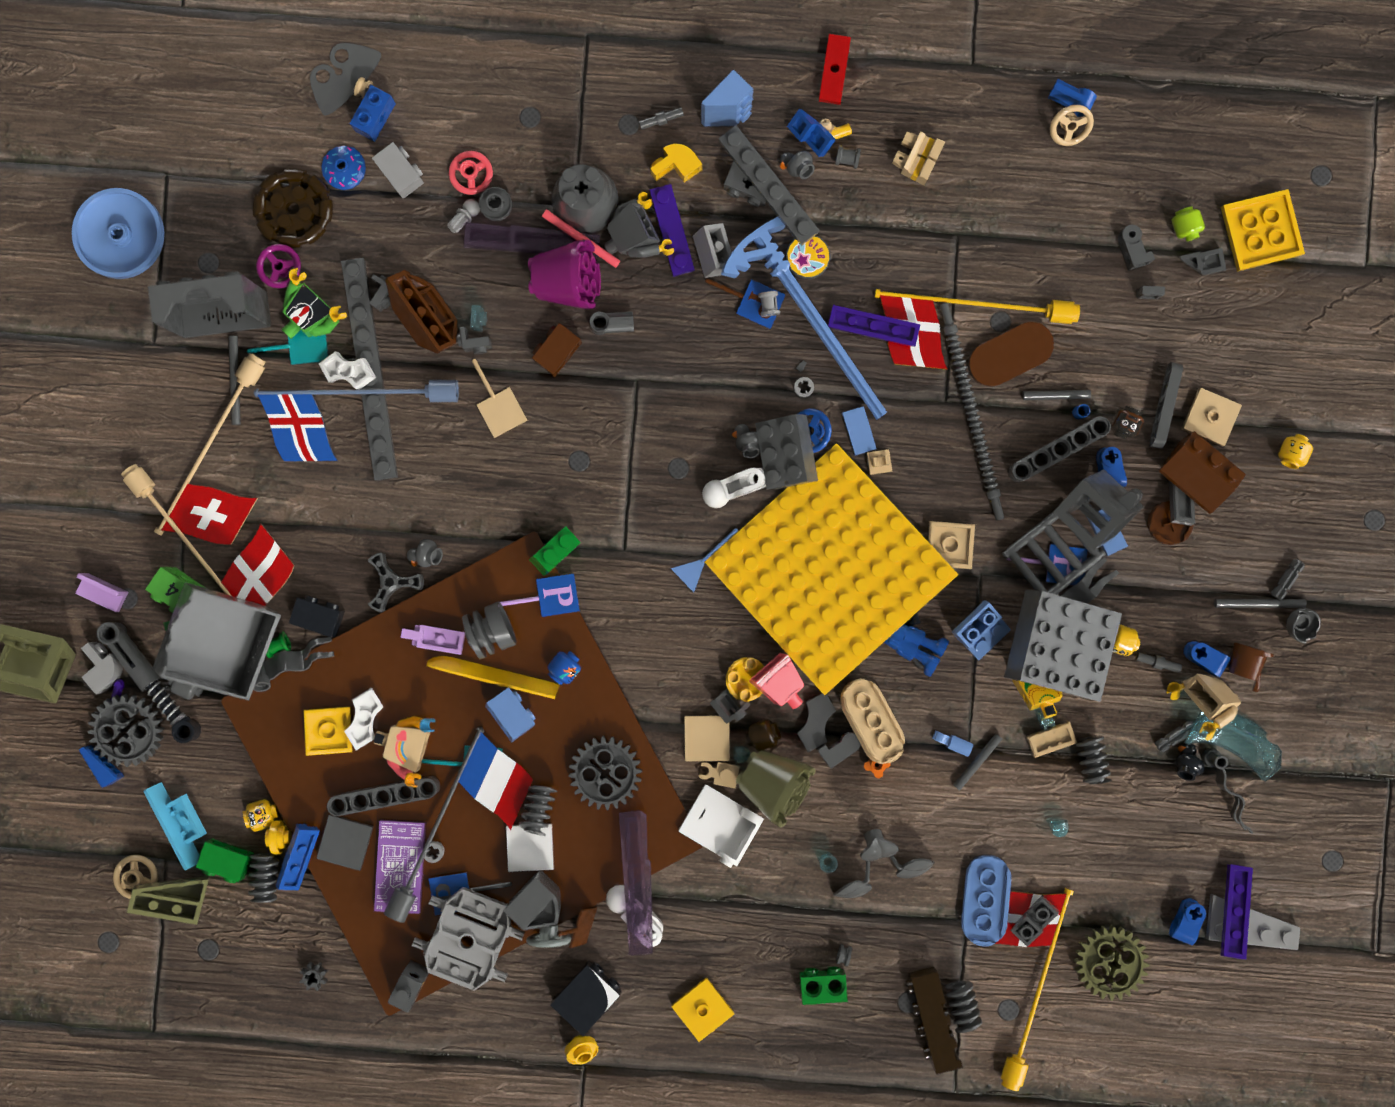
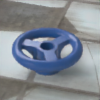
(818, 428)

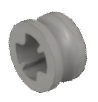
(810, 384)
(431, 858)

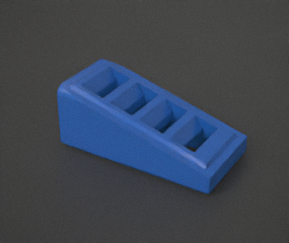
(103, 771)

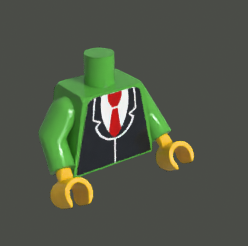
(307, 310)

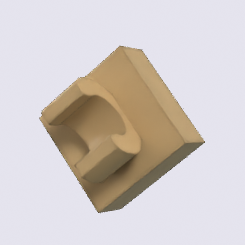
(879, 462)

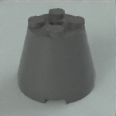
(585, 211)

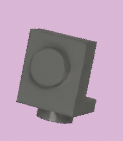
(381, 298)
(477, 345)
(728, 707)

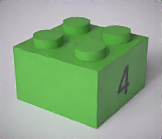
(168, 585)

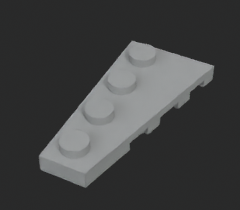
(1262, 931)

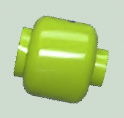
(1188, 223)

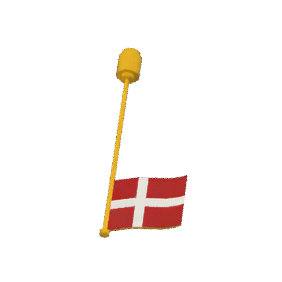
(922, 311)
(1015, 1066)

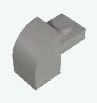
(106, 668)

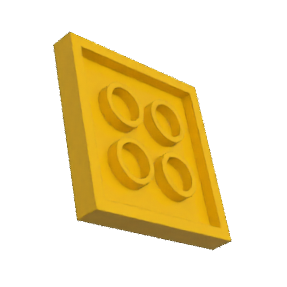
(1262, 230)

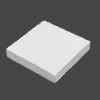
(529, 850)

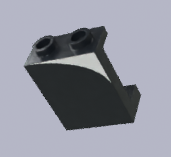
(586, 997)

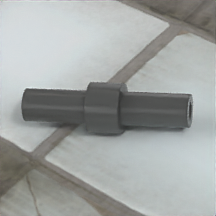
(661, 118)
(1158, 662)

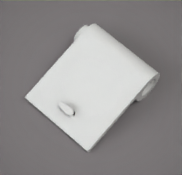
(724, 826)

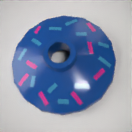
(350, 175)

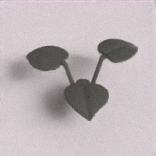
(880, 848)

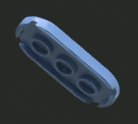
(986, 900)

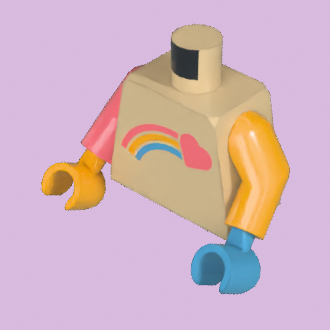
(406, 746)

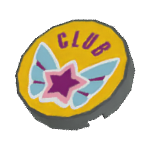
(808, 260)

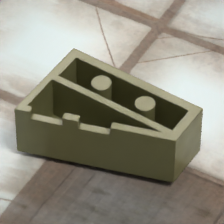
(170, 900)

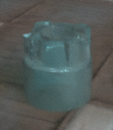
(828, 868)

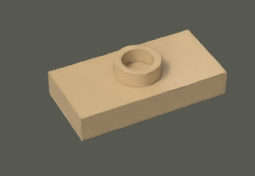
(1051, 739)

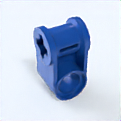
(1112, 466)
(1209, 659)
(1187, 925)

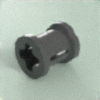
(848, 156)

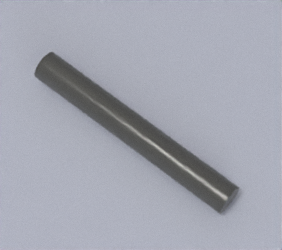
(1053, 395)
(977, 762)

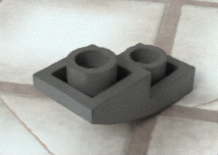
(1034, 920)

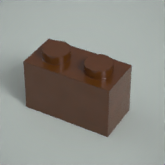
(556, 349)

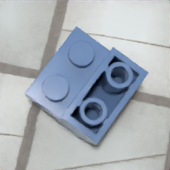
(981, 630)

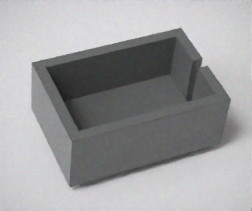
(786, 451)

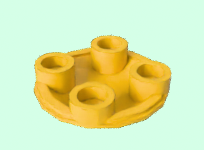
(738, 678)

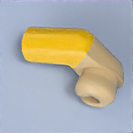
(836, 132)

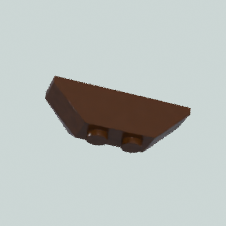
(422, 311)

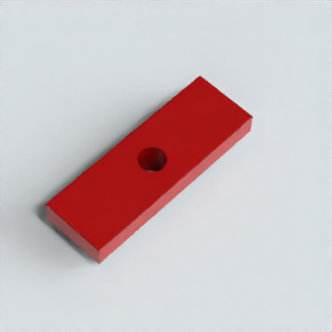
(836, 57)

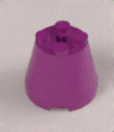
(566, 275)

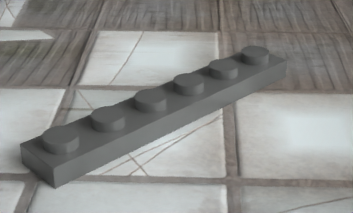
(768, 185)

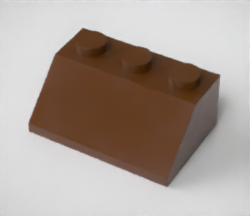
(1201, 472)

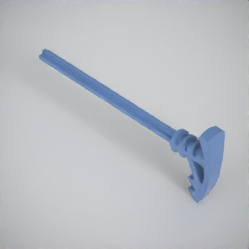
(766, 250)

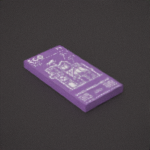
(398, 852)

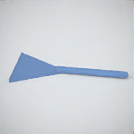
(691, 572)

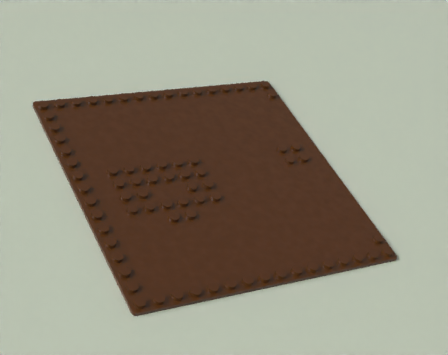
(473, 836)

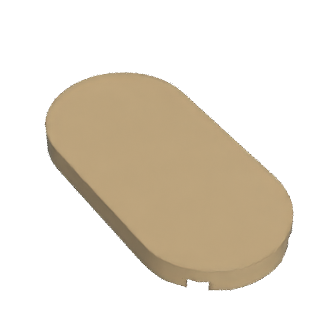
(872, 721)

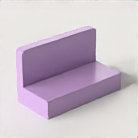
(101, 592)

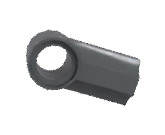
(615, 322)

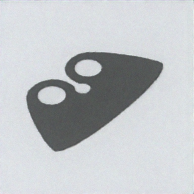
(340, 88)

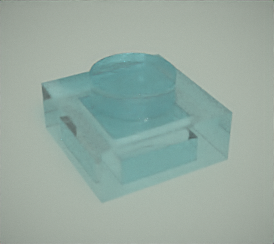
(478, 318)

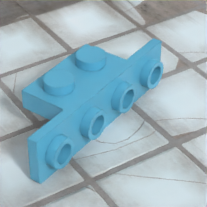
(178, 823)

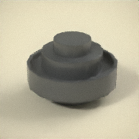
(495, 204)

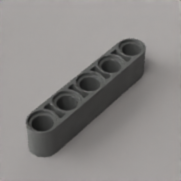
(1069, 447)
(374, 801)

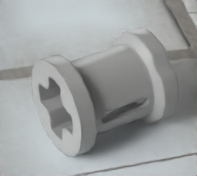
(769, 303)

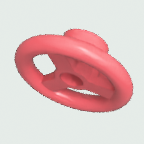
(465, 166)

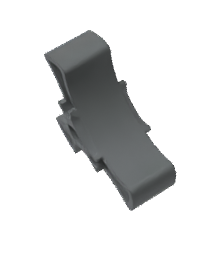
(390, 582)

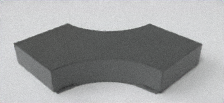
(813, 731)

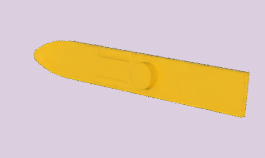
(494, 675)

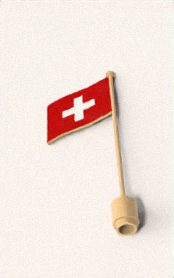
(207, 510)

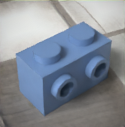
(510, 714)

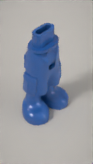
(906, 644)

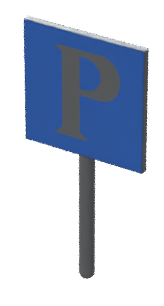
(447, 885)

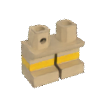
(921, 158)

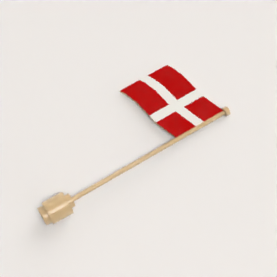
(257, 570)

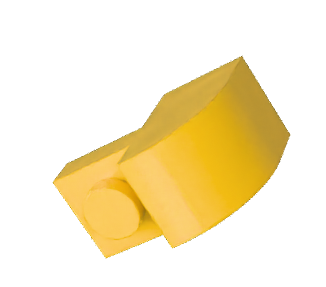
(678, 158)

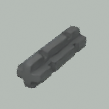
(1288, 579)
(1174, 736)

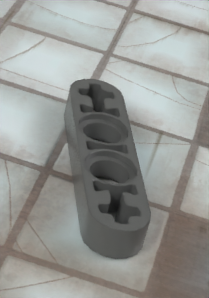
(1166, 405)

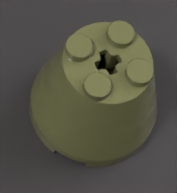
(775, 784)

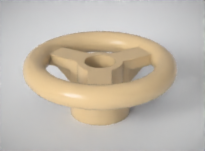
(1070, 123)
(126, 879)

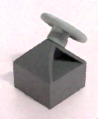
(538, 907)

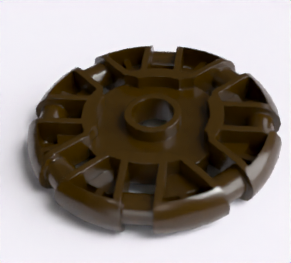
(283, 198)

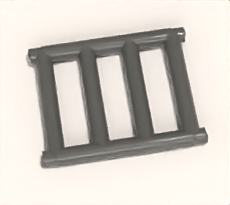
(1062, 582)

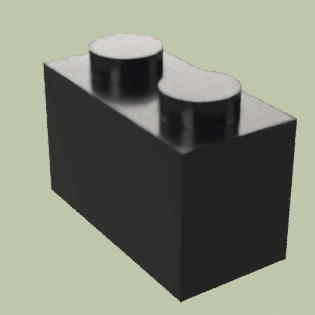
(317, 616)

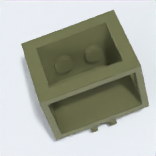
(34, 663)

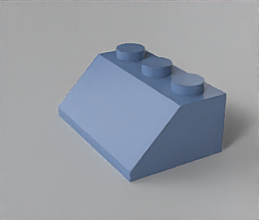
(728, 102)

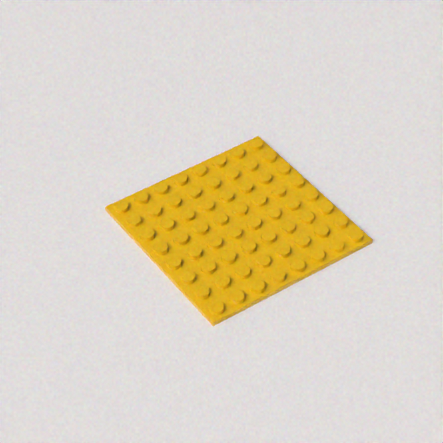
(831, 569)

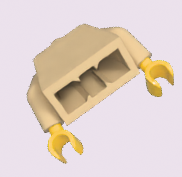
(1212, 698)

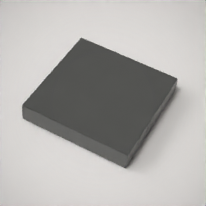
(345, 842)

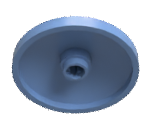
(118, 233)

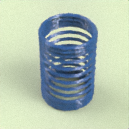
(1086, 411)

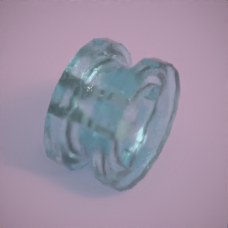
(1044, 723)

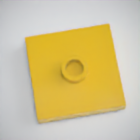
(325, 730)
(702, 1009)

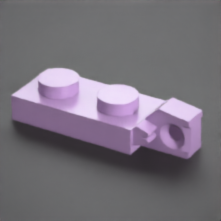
(435, 638)

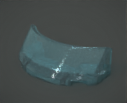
(1244, 740)

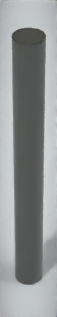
(234, 365)
(1259, 603)

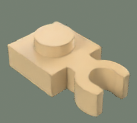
(724, 774)

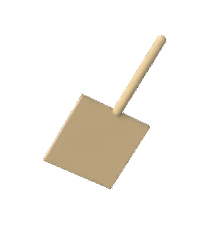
(500, 410)

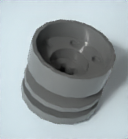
(484, 632)

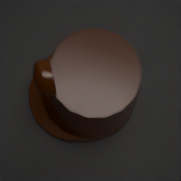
(1248, 663)

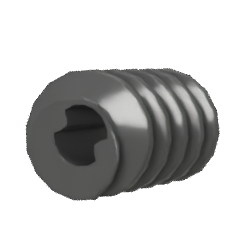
(1093, 760)
(537, 809)
(264, 877)
(965, 1006)

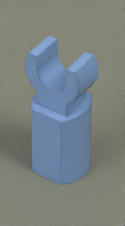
(954, 743)

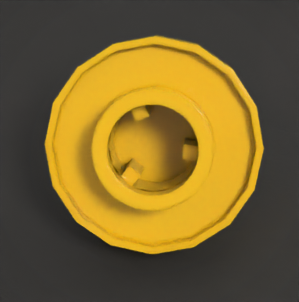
(277, 837)
(581, 1049)

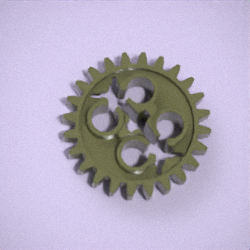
(1131, 967)

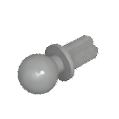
(470, 209)

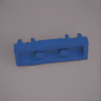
(297, 857)

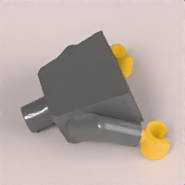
(633, 231)

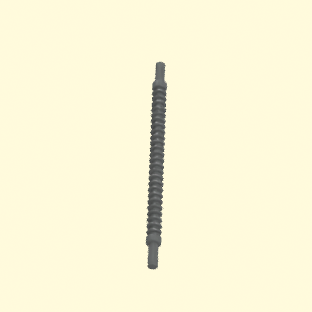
(950, 330)

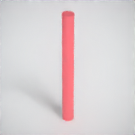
(572, 232)

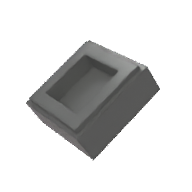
(1150, 292)

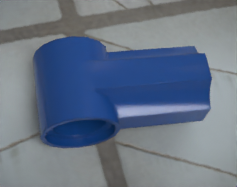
(1069, 95)

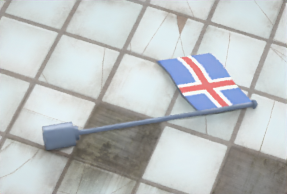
(299, 424)

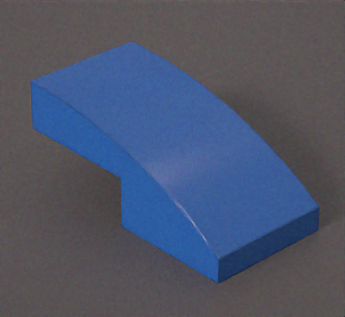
(812, 132)

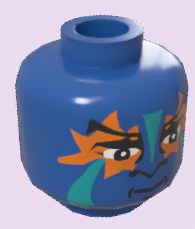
(564, 667)

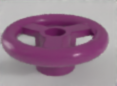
(284, 272)

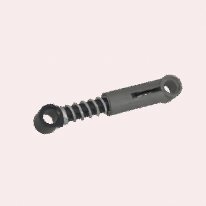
(147, 679)

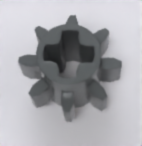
(307, 976)

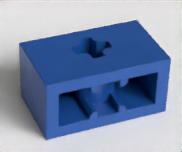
(372, 113)

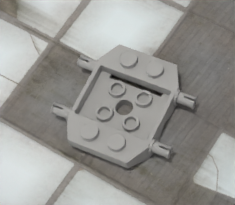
(462, 964)

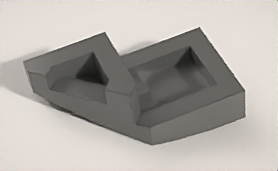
(1206, 262)

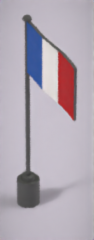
(489, 779)

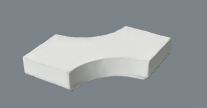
(356, 372)
(361, 729)

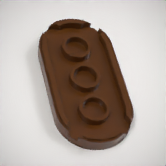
(1011, 354)

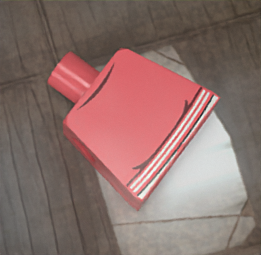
(779, 681)

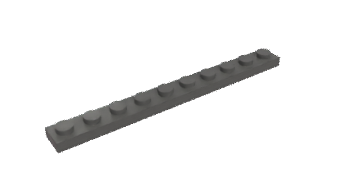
(367, 347)

